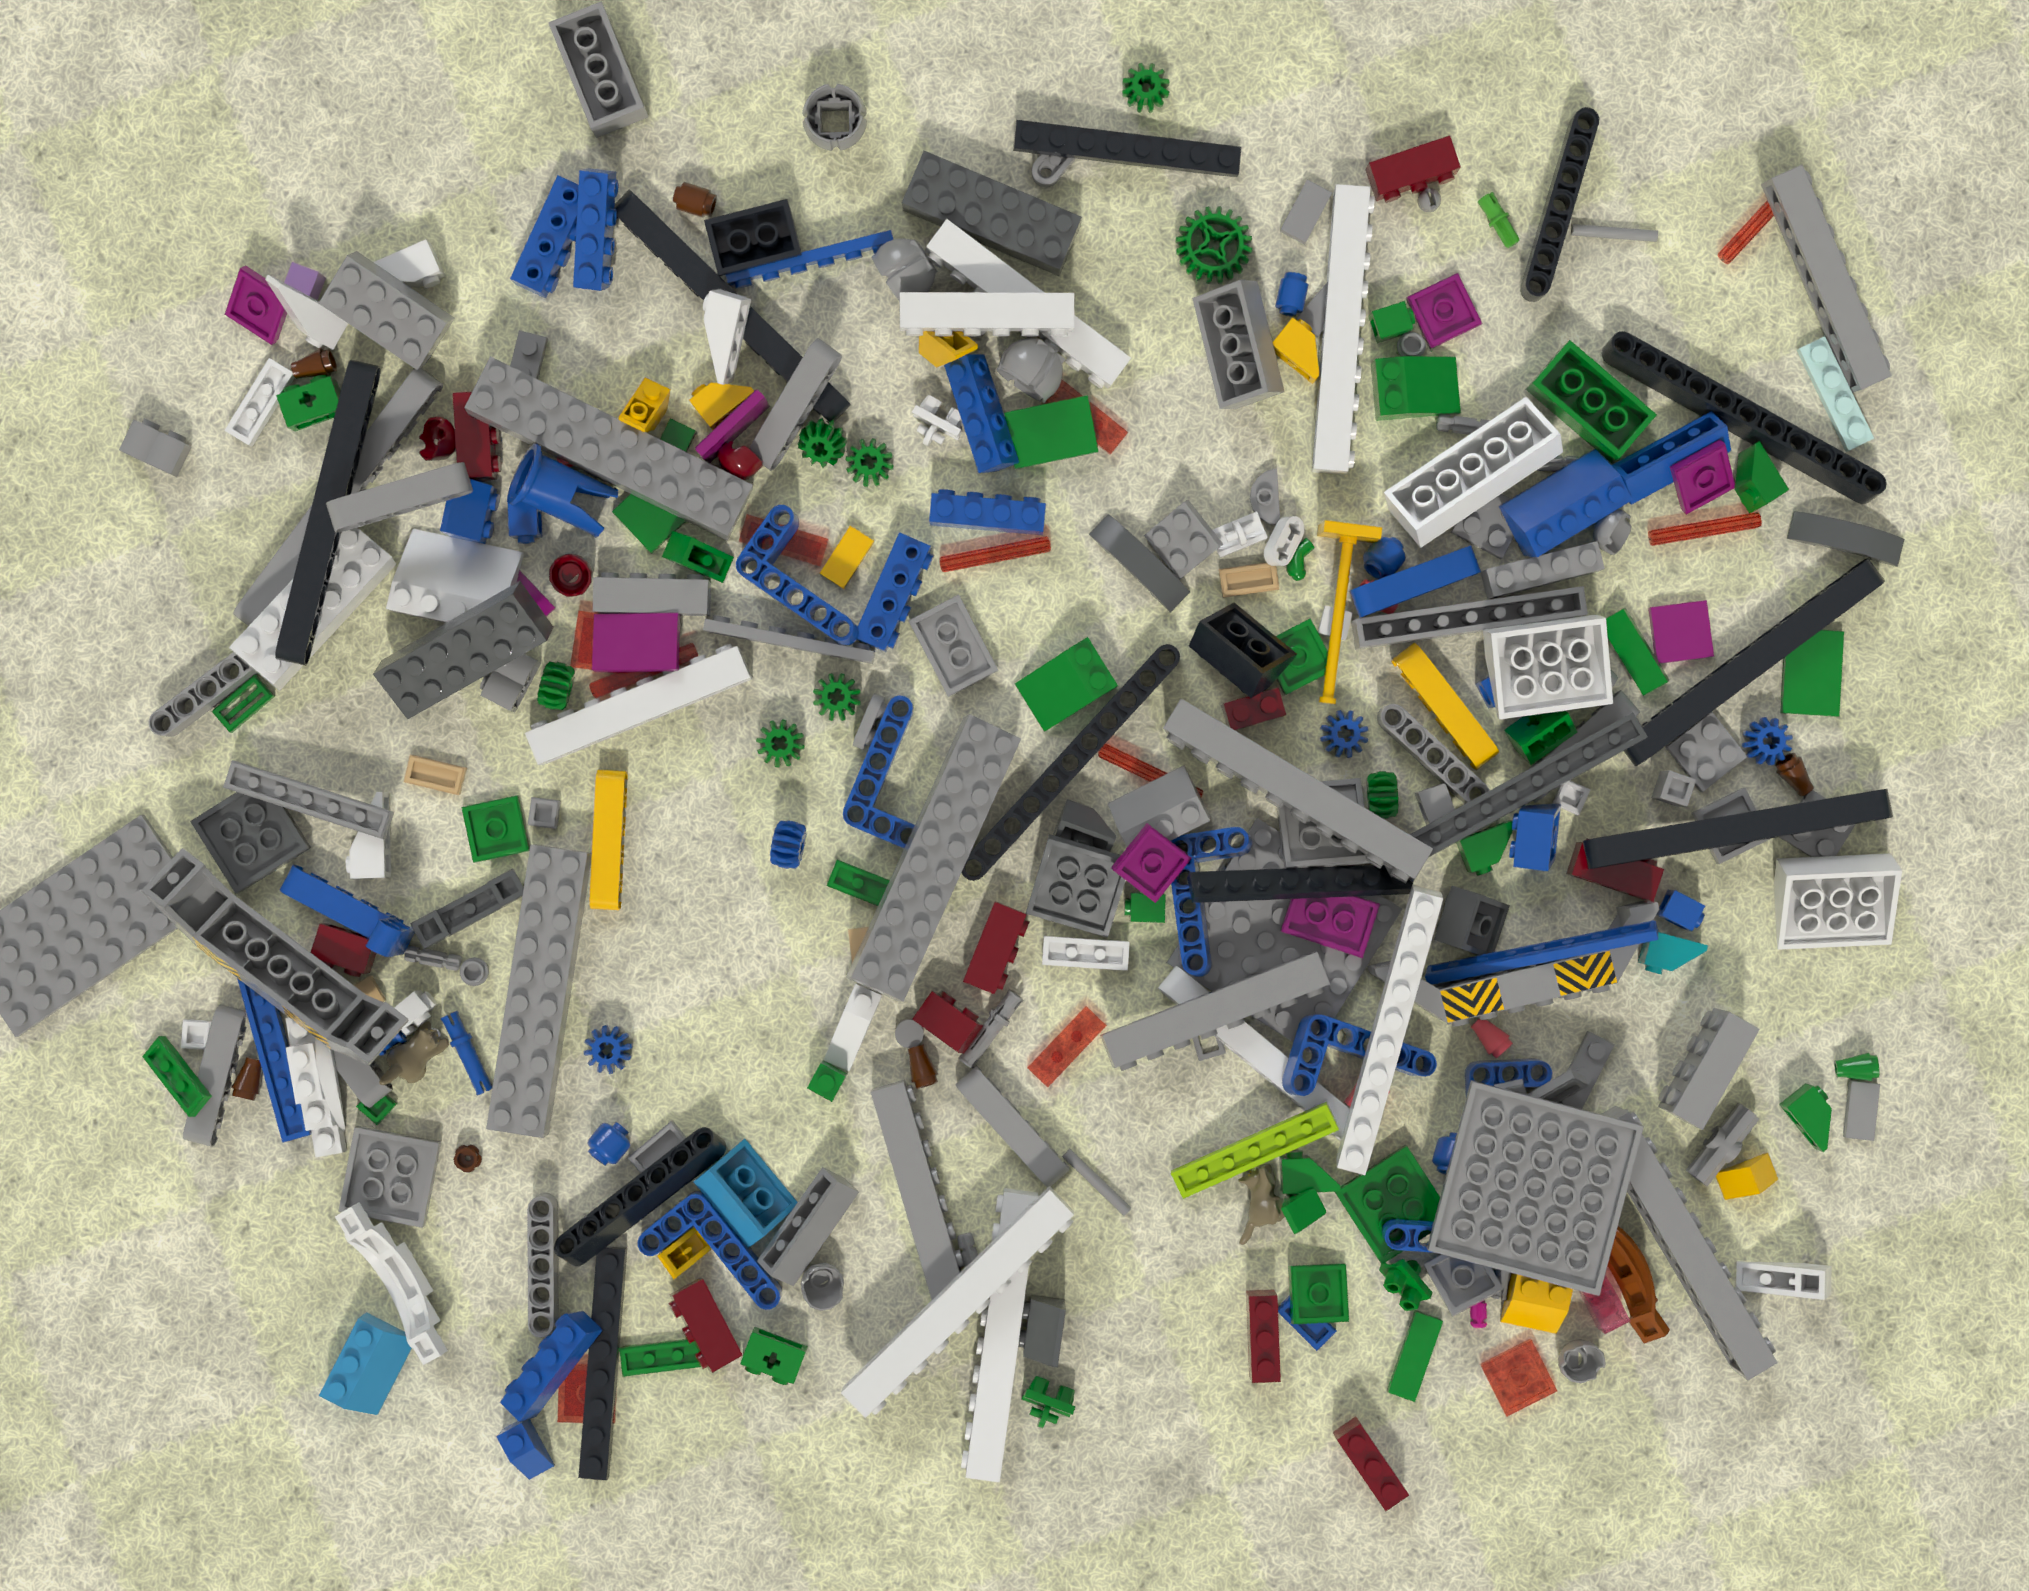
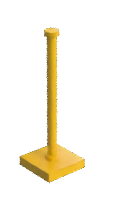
(1348, 535)

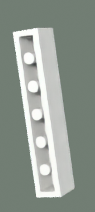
(986, 312)

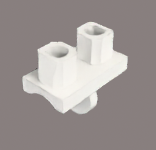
(927, 414)
(1240, 534)

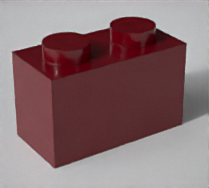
(1253, 711)
(343, 948)
(948, 1021)

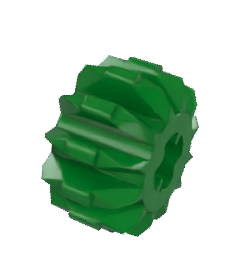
(1155, 92)
(822, 442)
(864, 471)
(556, 685)
(841, 705)
(780, 753)
(1383, 794)

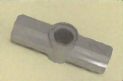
(1723, 1144)

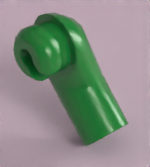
(1296, 565)

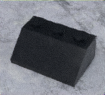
(753, 237)
(1241, 649)

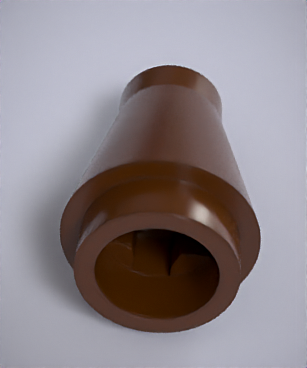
(315, 364)
(1794, 773)
(921, 1067)
(248, 1080)

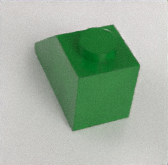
(1757, 478)
(697, 556)
(1485, 847)
(1810, 1114)
(1302, 1173)

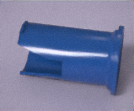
(551, 487)

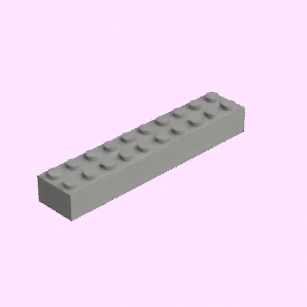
(608, 448)
(1296, 790)
(933, 858)
(539, 991)
(1694, 1260)

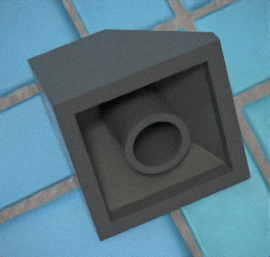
(1084, 826)

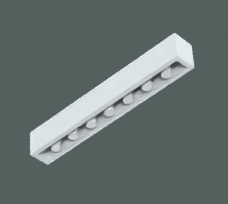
(989, 274)
(639, 705)

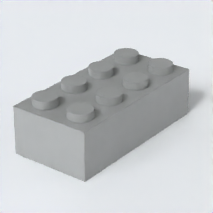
(598, 69)
(386, 310)
(1238, 344)
(1707, 1067)

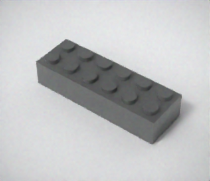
(992, 213)
(463, 650)

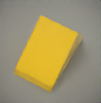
(1747, 1177)
(683, 1252)

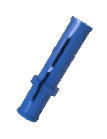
(466, 1052)

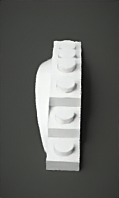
(316, 1089)
(400, 1276)

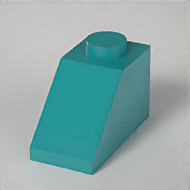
(1669, 953)

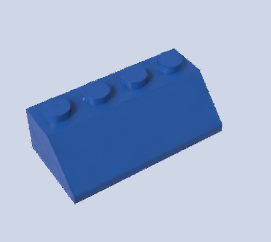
(1564, 503)

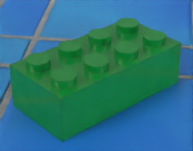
(1591, 401)

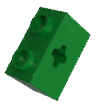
(295, 399)
(1540, 733)
(760, 1347)

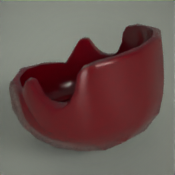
(439, 429)
(739, 461)
(565, 569)

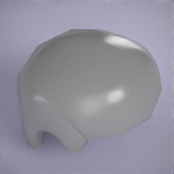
(1612, 531)
(826, 1295)
(1591, 1362)

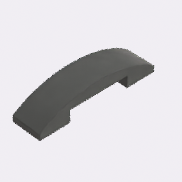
(1846, 537)
(1140, 562)
(468, 909)

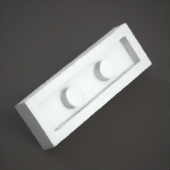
(259, 402)
(1085, 953)

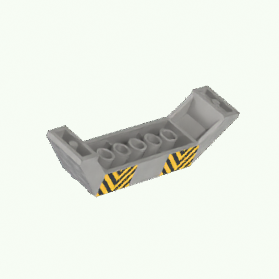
(272, 961)
(1532, 984)

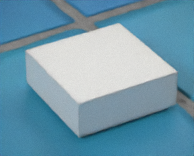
(1326, 622)
(1571, 797)
(195, 1033)

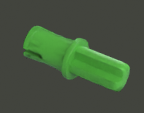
(1498, 219)

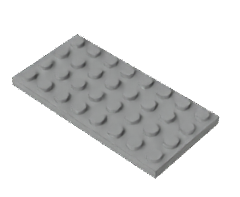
(80, 925)

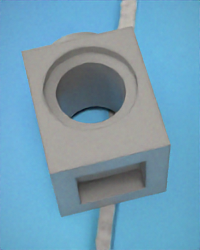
(1673, 788)
(1434, 802)

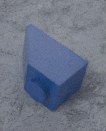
(525, 1448)

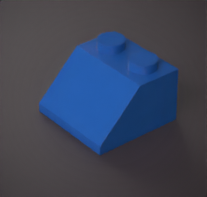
(471, 514)
(1536, 836)

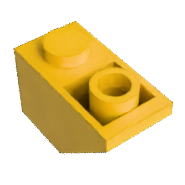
(646, 406)

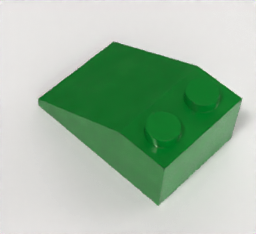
(1415, 387)
(1066, 684)

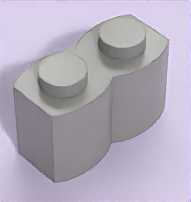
(154, 447)
(510, 682)

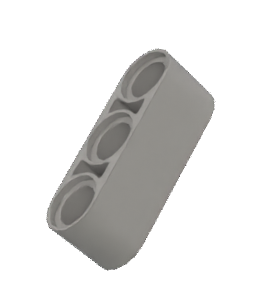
(362, 1079)

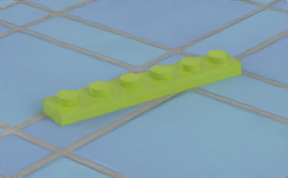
(1255, 1150)

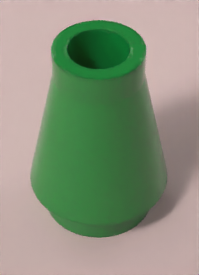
(1858, 1067)

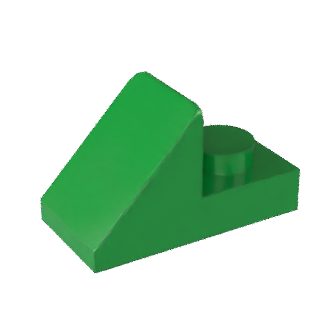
(1302, 1209)

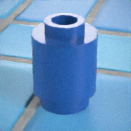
(1292, 294)

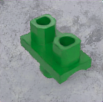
(1404, 1279)
(1061, 1404)

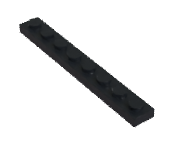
(1126, 148)
(1293, 883)
(603, 1364)

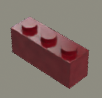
(1413, 169)
(475, 442)
(1633, 878)
(996, 948)
(704, 1325)
(1263, 1336)
(1370, 1463)

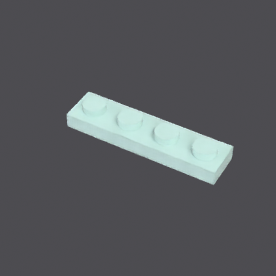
(1835, 394)

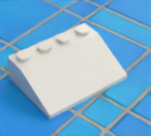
(449, 575)
(1549, 666)
(1836, 900)

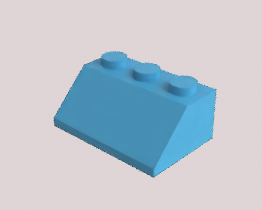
(746, 1193)
(367, 1366)

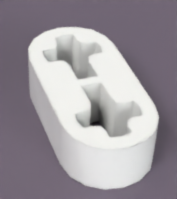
(1284, 541)

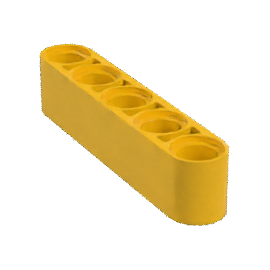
(1446, 705)
(607, 839)

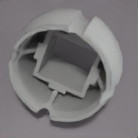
(834, 99)
(905, 266)
(1033, 368)

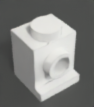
(416, 1009)

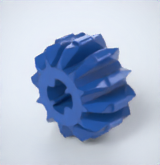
(1340, 742)
(1766, 752)
(788, 844)
(598, 1047)

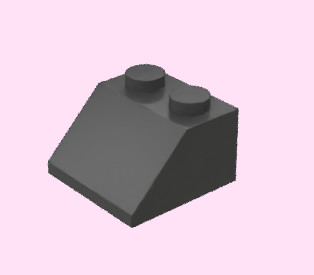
(1471, 921)
(1044, 1329)

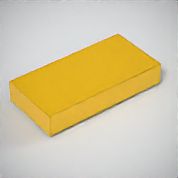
(847, 557)

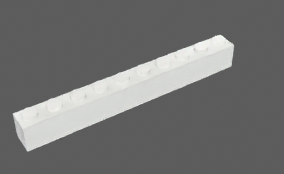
(1341, 329)
(1389, 1029)
(957, 1302)
(998, 1359)

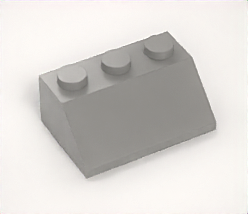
(1166, 804)

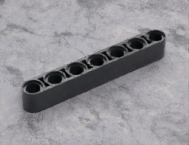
(1568, 195)
(627, 1202)

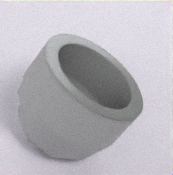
(1424, 202)

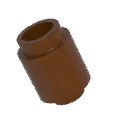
(694, 200)

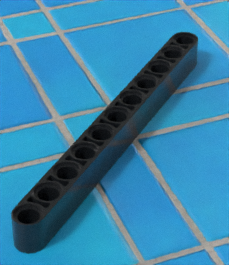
(702, 278)
(1756, 418)
(320, 539)
(1756, 659)
(1076, 749)
(1737, 828)

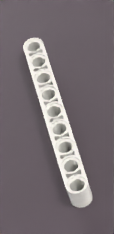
(1255, 1050)

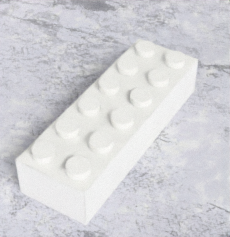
(1473, 471)
(354, 575)

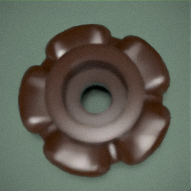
(460, 1161)

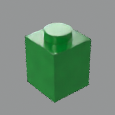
(1391, 321)
(1143, 909)
(827, 1081)

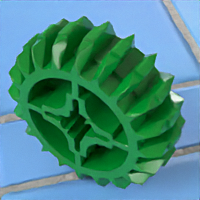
(1219, 256)

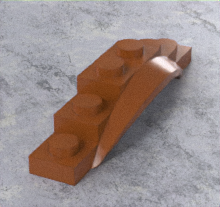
(1637, 1287)

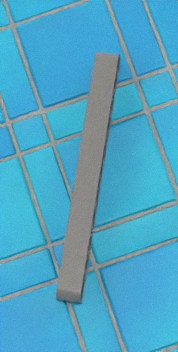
(380, 444)

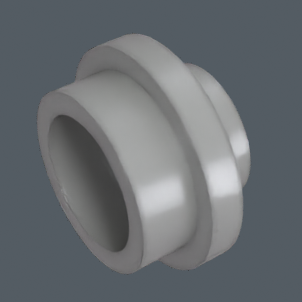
(1411, 344)
(474, 971)

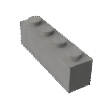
(1542, 570)
(651, 595)
(807, 1226)

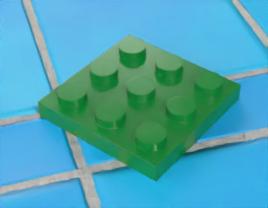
(1387, 1192)

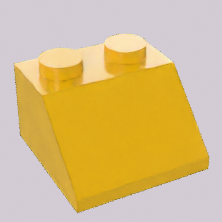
(1535, 1304)

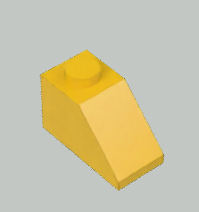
(945, 349)
(1298, 349)
(718, 401)

